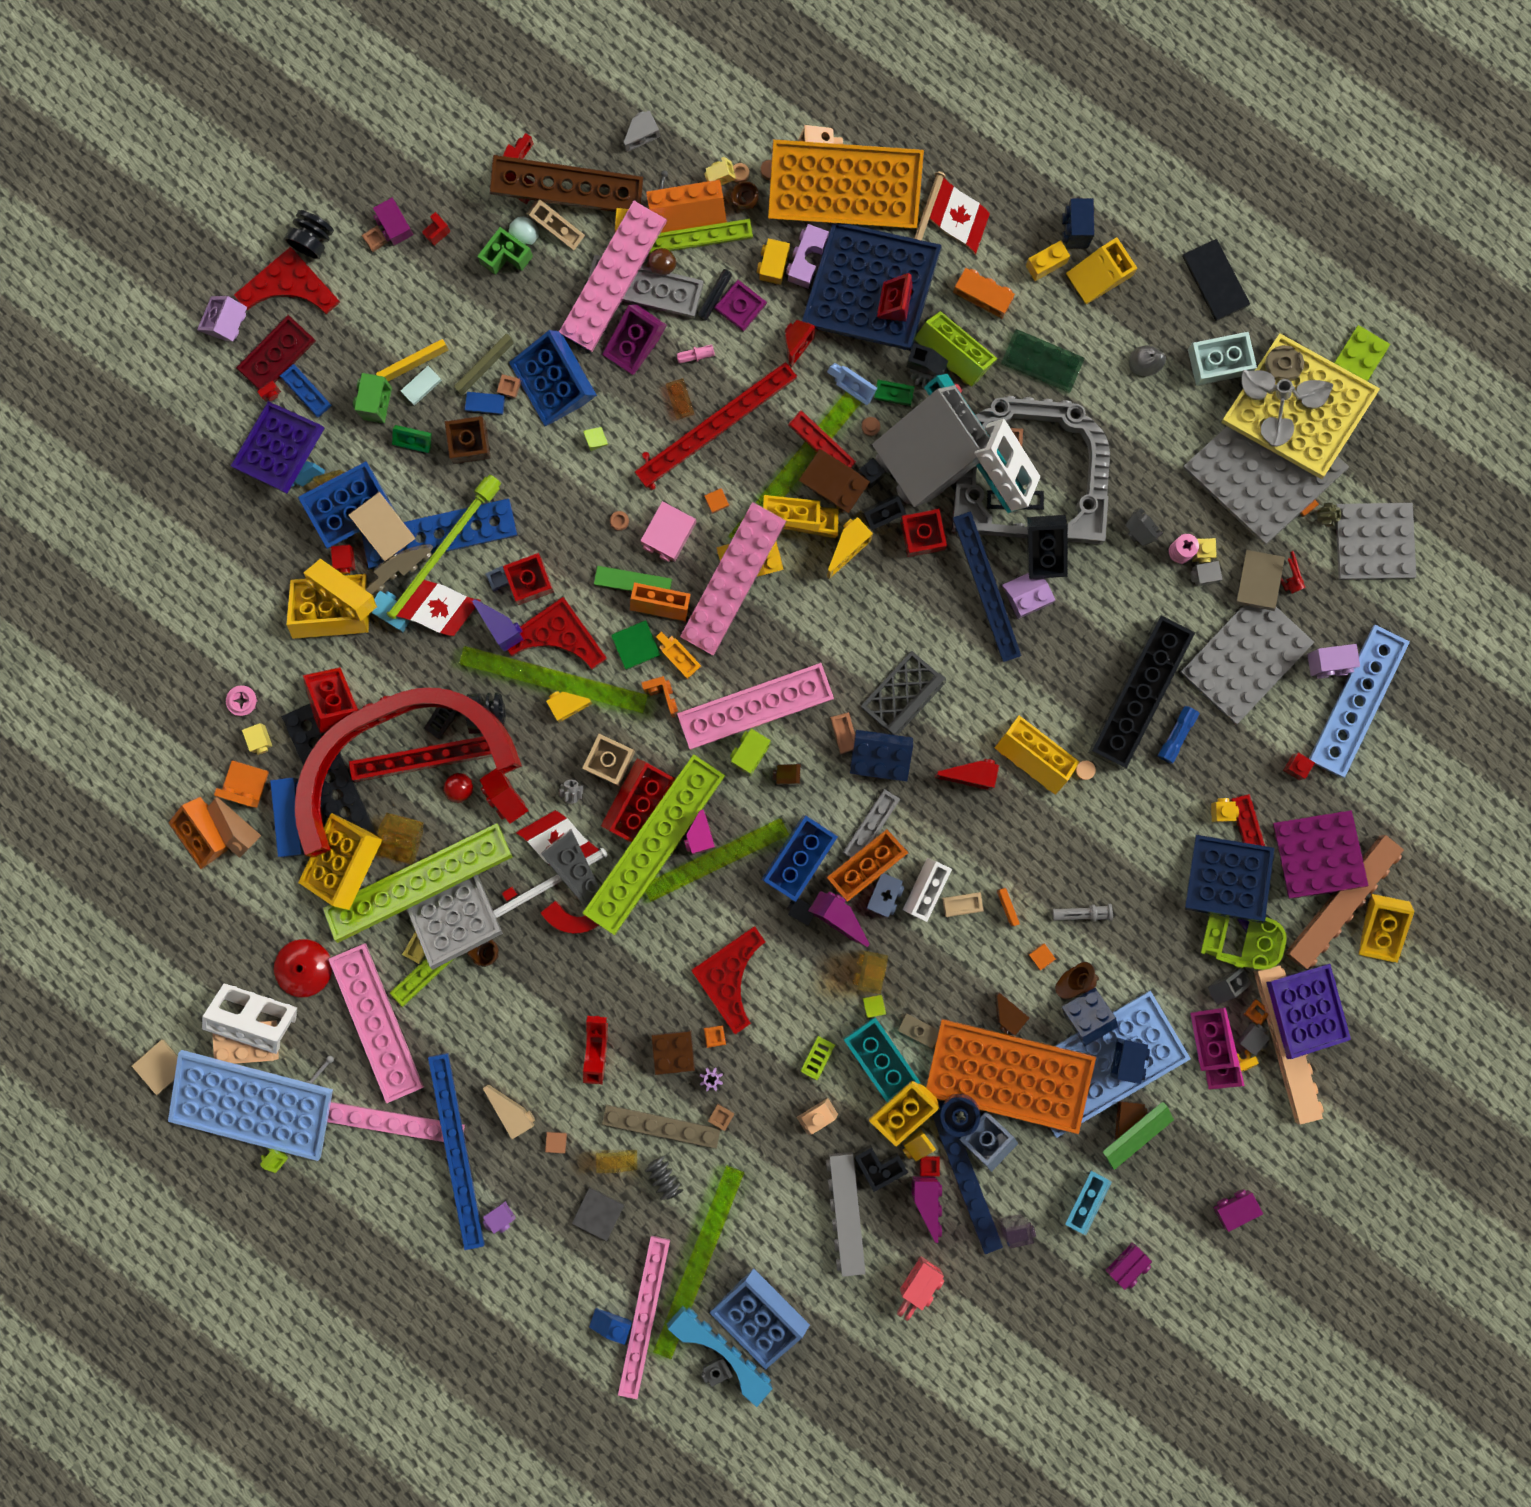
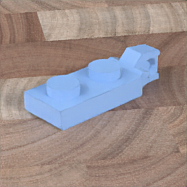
(852, 383)

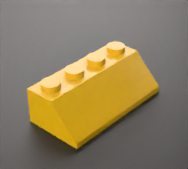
(1037, 755)

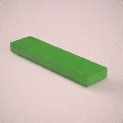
(625, 580)

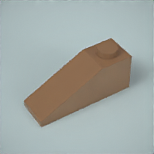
(232, 828)

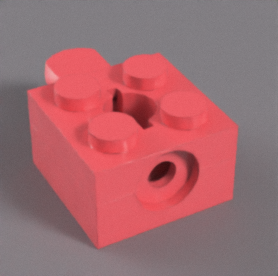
(920, 1287)

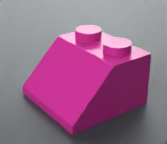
(699, 835)

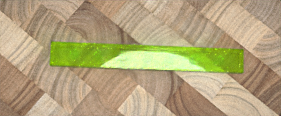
(716, 859)

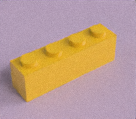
(340, 590)

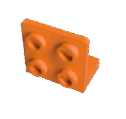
(653, 688)
(243, 784)

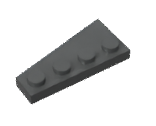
(571, 865)

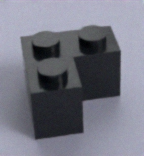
(879, 1173)

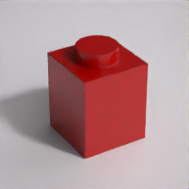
(343, 558)
(1298, 766)

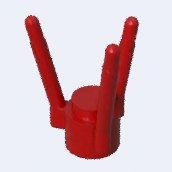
(1295, 582)

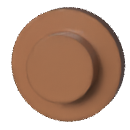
(870, 426)

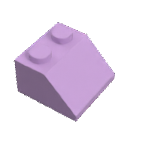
(222, 318)
(1028, 595)

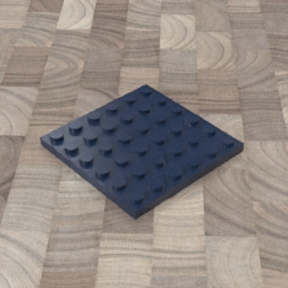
(852, 279)

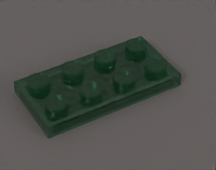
(1042, 360)

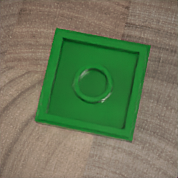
(635, 645)

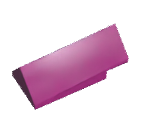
(1216, 1048)

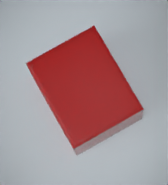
(509, 894)

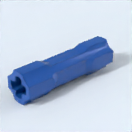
(1175, 740)

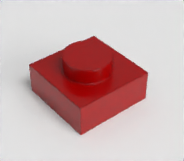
(269, 392)

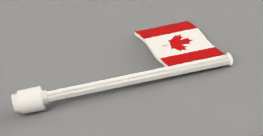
(540, 836)

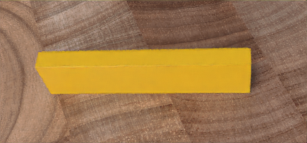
(413, 360)

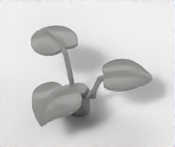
(1259, 383)

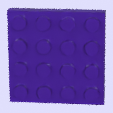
(277, 447)
(1308, 1011)

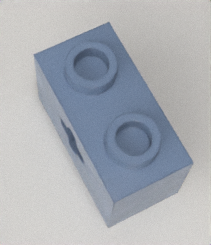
(876, 901)

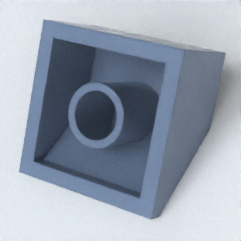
(990, 1142)

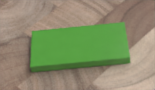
(1138, 1135)

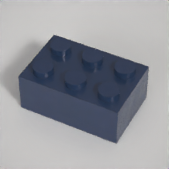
(881, 755)

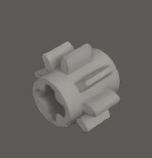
(571, 791)

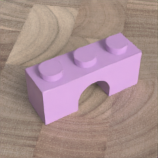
(812, 240)

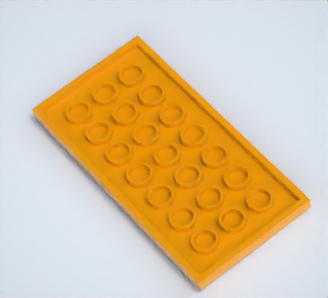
(845, 183)

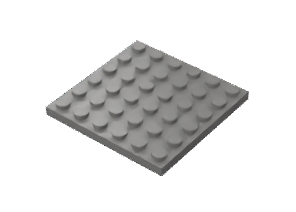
(1257, 483)

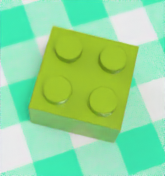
(750, 751)

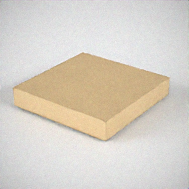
(157, 1067)

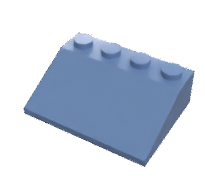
(760, 1319)

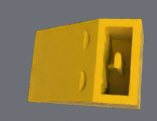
(1102, 271)

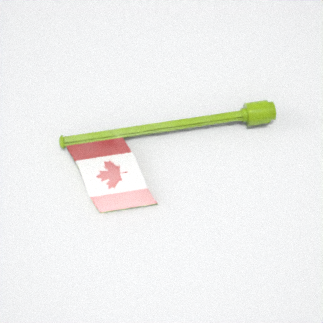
(434, 603)

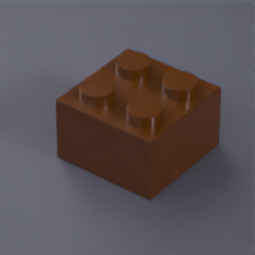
(467, 440)
(673, 1052)

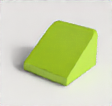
(595, 438)
(874, 1006)

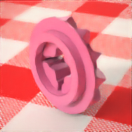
(235, 694)

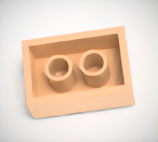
(237, 1052)

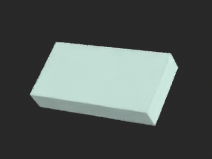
(421, 385)

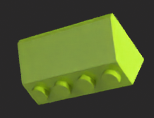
(963, 352)

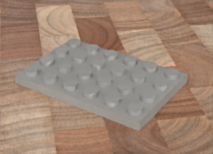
(1246, 659)

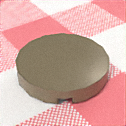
(1284, 363)

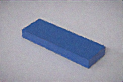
(305, 390)

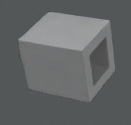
(1206, 573)

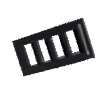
(452, 715)

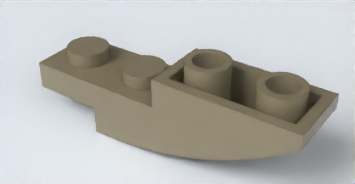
(403, 561)

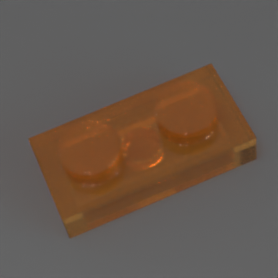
(680, 399)

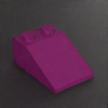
(634, 338)
(838, 915)

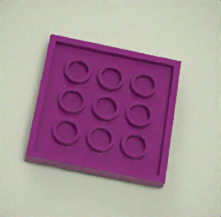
(1320, 854)

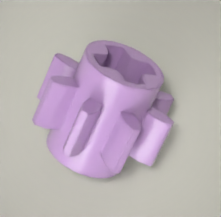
(713, 1073)

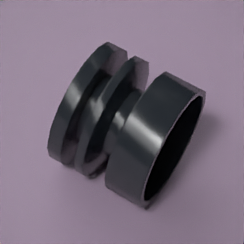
(309, 234)
(496, 707)

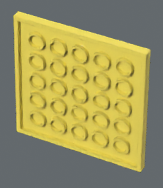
(1317, 432)

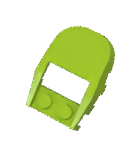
(1262, 945)

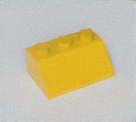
(905, 1112)

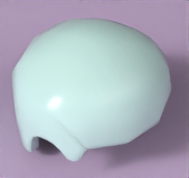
(524, 230)

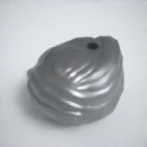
(1146, 360)

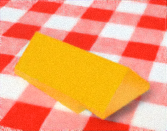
(804, 515)

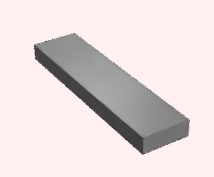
(872, 823)

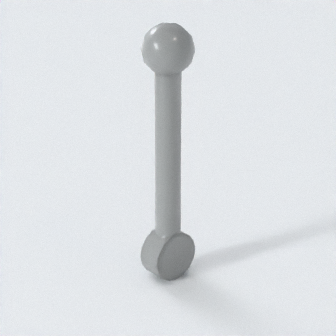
(329, 1059)

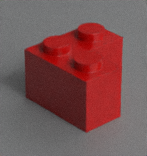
(503, 796)

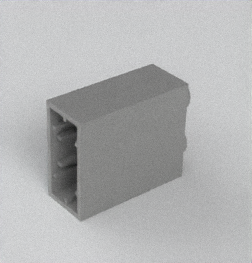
(931, 446)

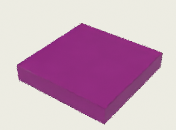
(740, 305)

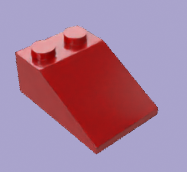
(329, 697)
(976, 774)

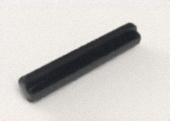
(715, 294)

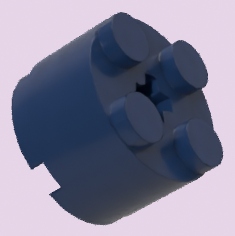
(962, 1126)

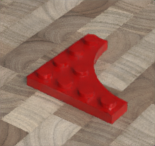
(287, 278)
(560, 628)
(723, 975)

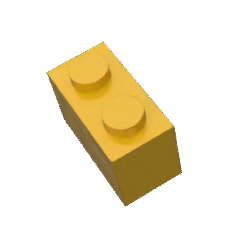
(1047, 260)
(774, 261)

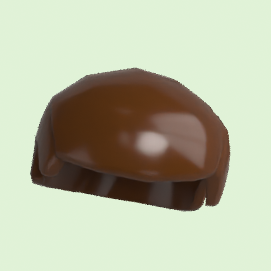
(748, 191)
(661, 261)
(490, 956)

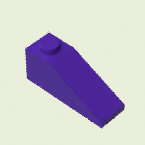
(502, 628)

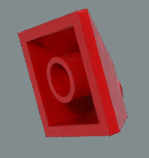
(797, 339)

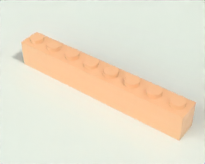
(1295, 1071)

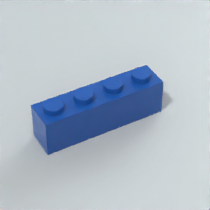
(284, 817)

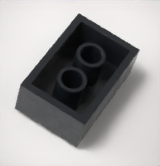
(1047, 546)

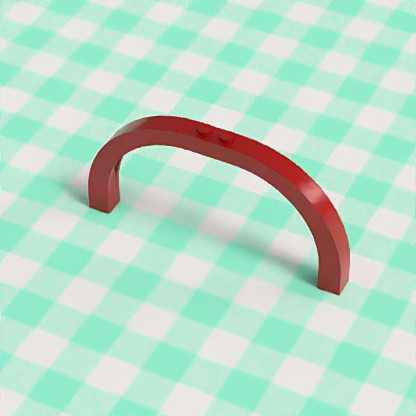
(336, 738)

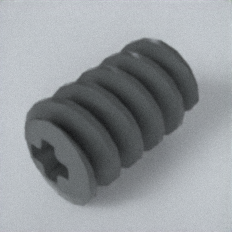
(663, 1179)

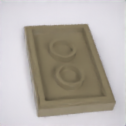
(1260, 580)

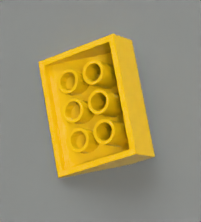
(315, 617)
(341, 870)

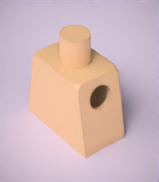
(819, 135)
(818, 1117)

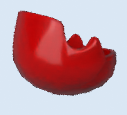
(458, 787)

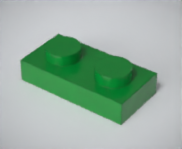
(894, 392)
(411, 438)

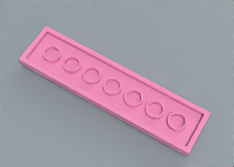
(613, 276)
(733, 578)
(755, 706)
(376, 1023)

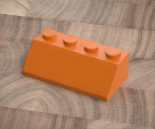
(689, 205)
(867, 865)

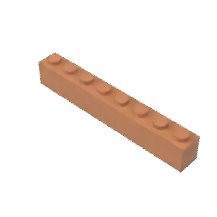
(1342, 904)

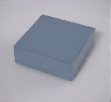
(497, 578)

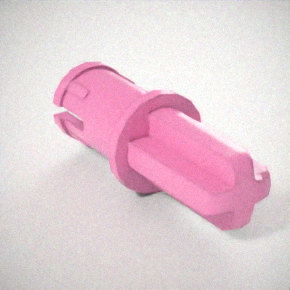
(696, 354)

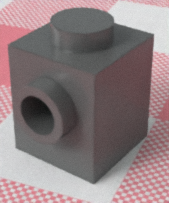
(1254, 1039)

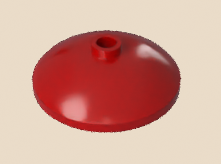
(315, 965)

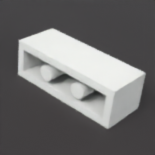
(927, 889)

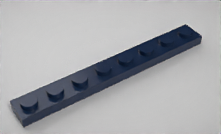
(986, 586)
(969, 1187)

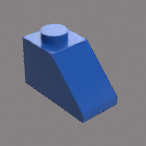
(610, 1325)

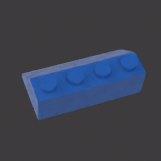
(799, 858)

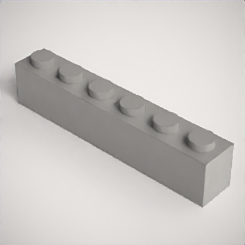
(846, 1213)

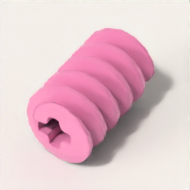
(1183, 548)

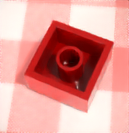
(923, 533)
(528, 579)

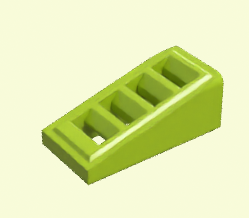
(815, 1075)

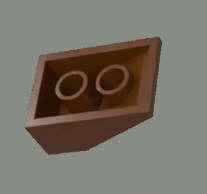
(833, 481)

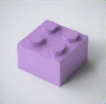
(1332, 660)

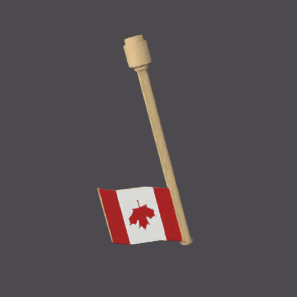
(954, 214)

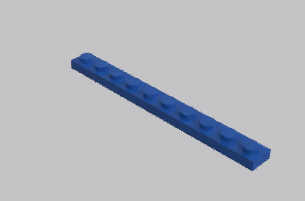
(456, 1151)

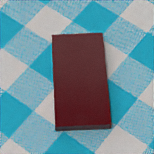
(276, 353)

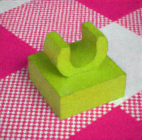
(273, 1160)

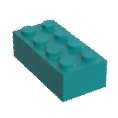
(880, 1058)

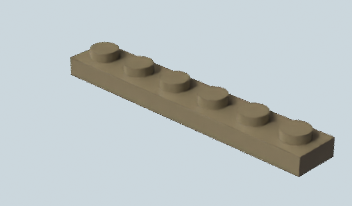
(661, 1126)

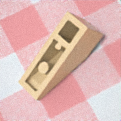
(555, 224)
(512, 1115)

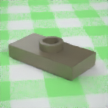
(918, 1030)

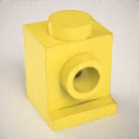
(721, 171)

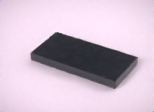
(1216, 280)

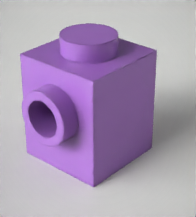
(499, 1218)

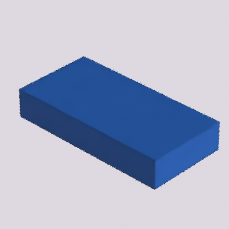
(485, 403)

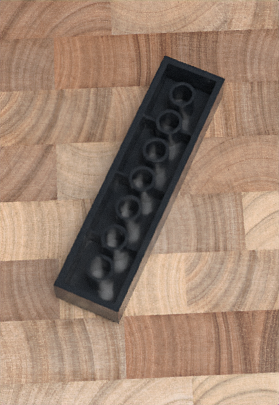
(1141, 692)

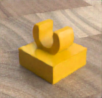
(1247, 1063)

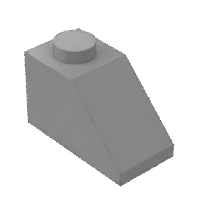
(641, 131)

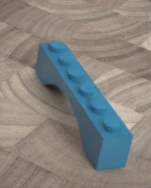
(690, 1329)

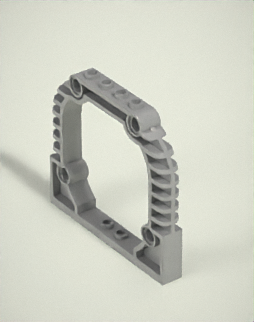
(1088, 525)

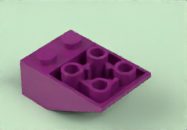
(925, 1195)

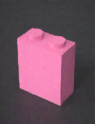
(668, 532)

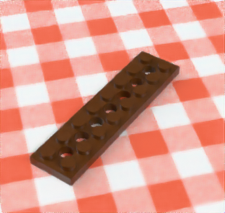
(559, 174)

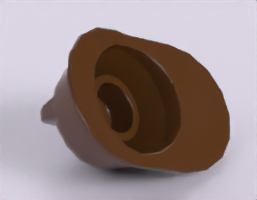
(1077, 981)

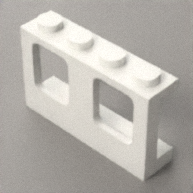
(1017, 465)
(244, 1026)

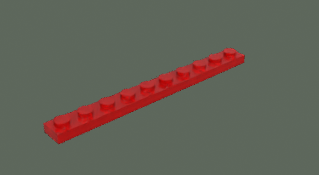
(715, 425)

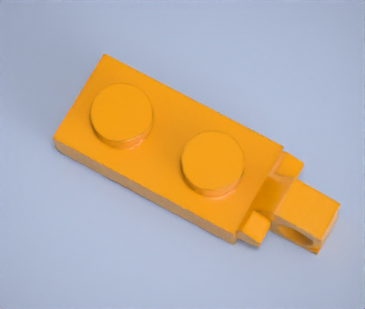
(678, 655)

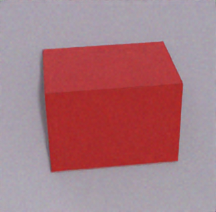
(895, 298)

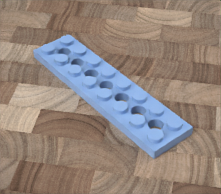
(1371, 700)

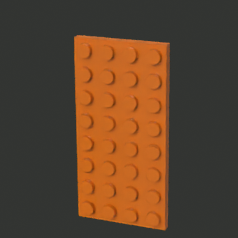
(1011, 1075)

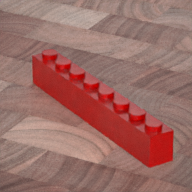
(419, 759)

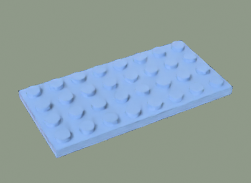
(1140, 1022)
(249, 1105)

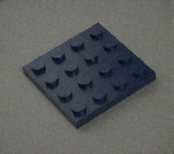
(1229, 879)

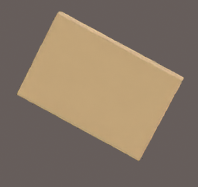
(382, 526)

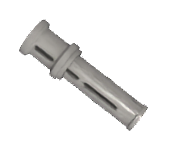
(1093, 913)

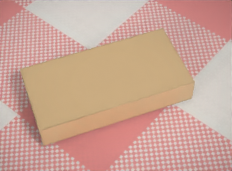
(962, 904)

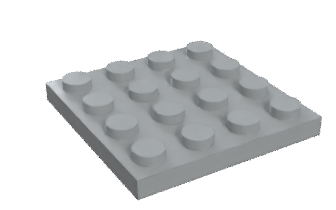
(1376, 541)
(454, 922)

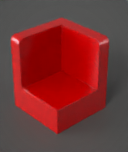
(436, 230)

